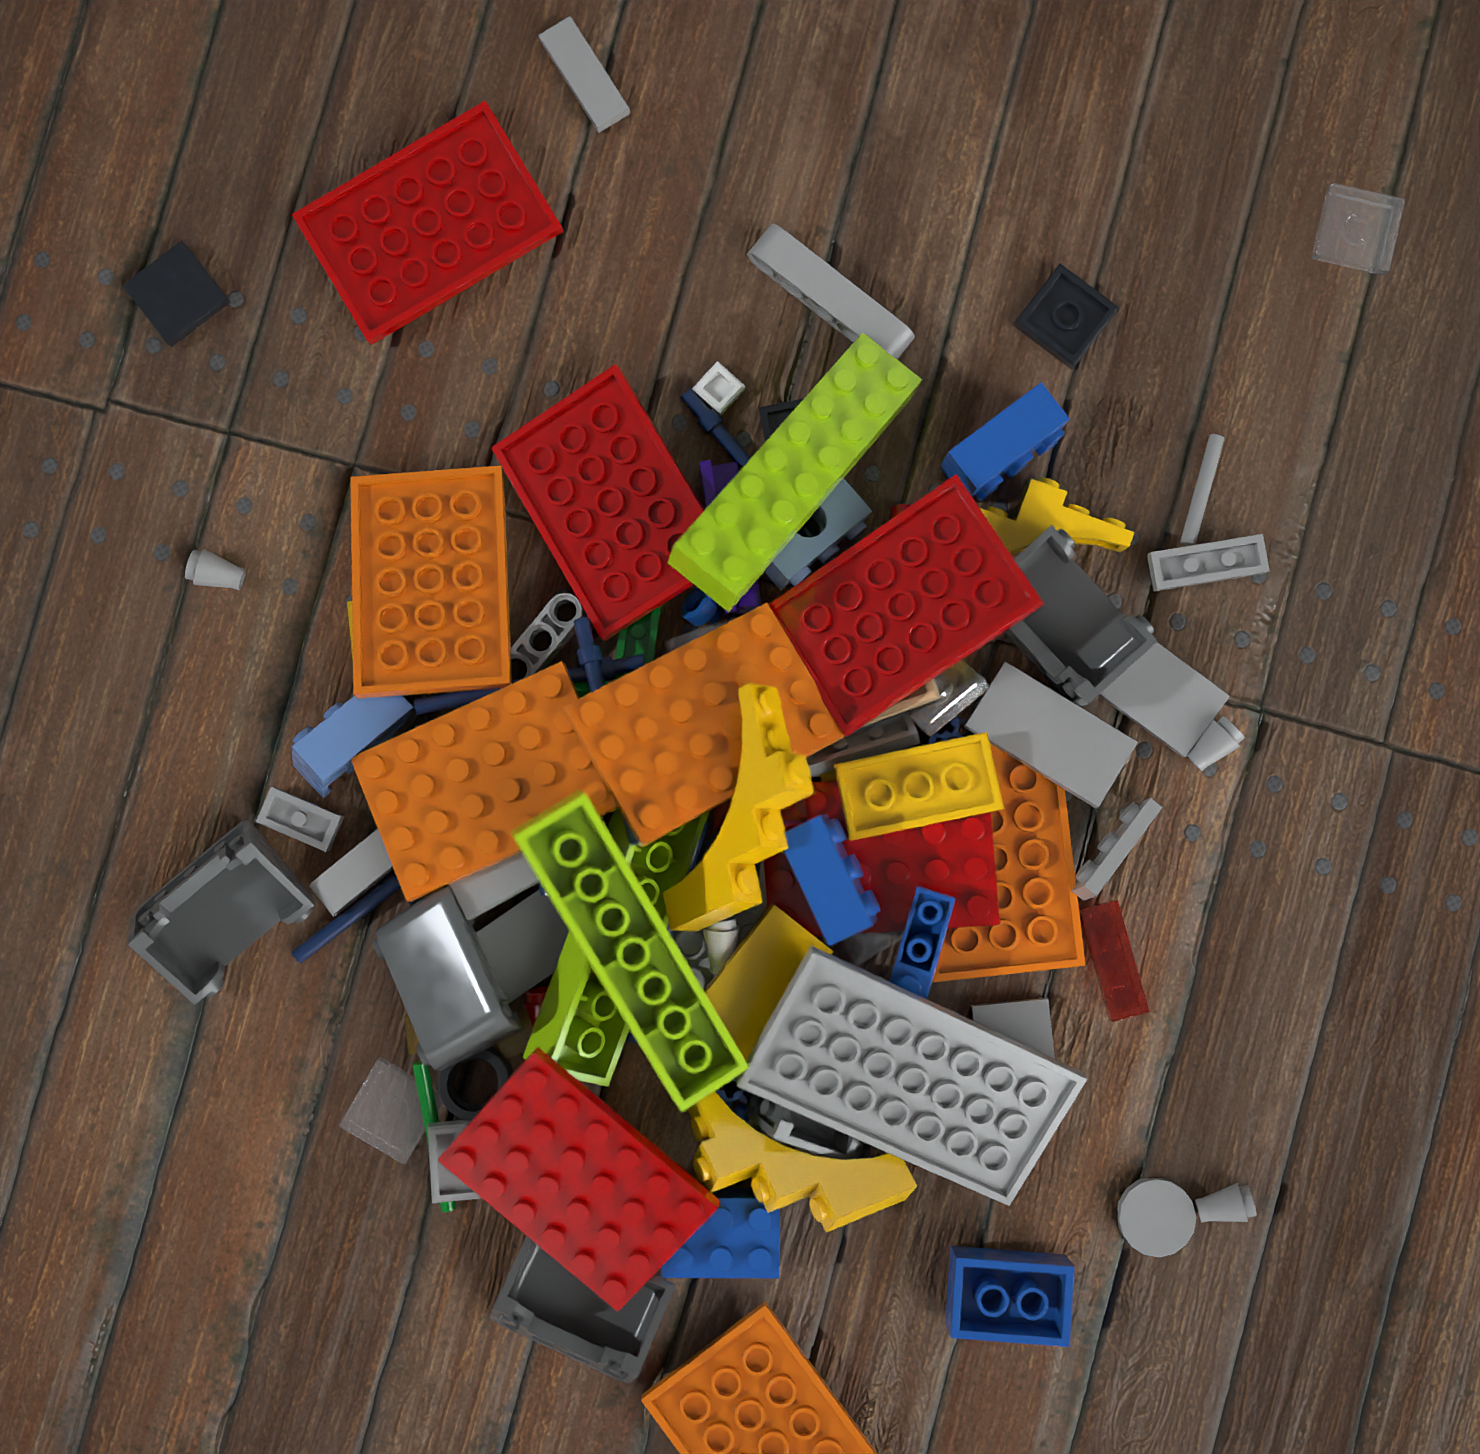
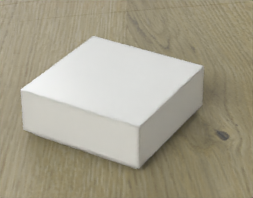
(718, 388)

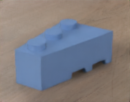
(347, 730)

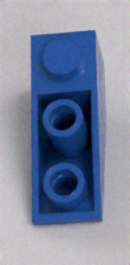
(922, 941)

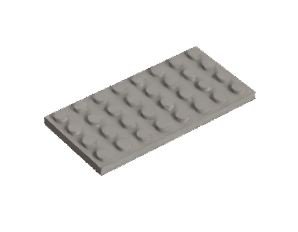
(910, 1077)

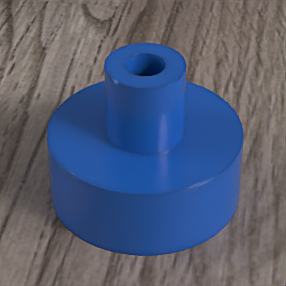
(700, 608)

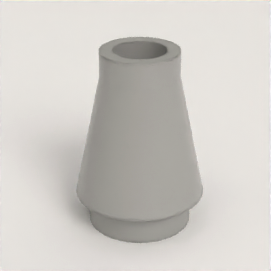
(211, 570)
(1215, 743)
(1227, 1205)

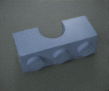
(837, 518)

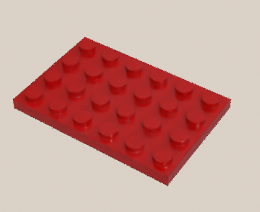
(427, 222)
(604, 499)
(904, 605)
(941, 856)
(578, 1179)

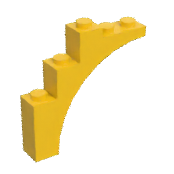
(1042, 507)
(753, 828)
(780, 1175)

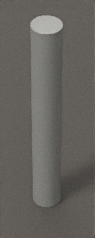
(1202, 490)

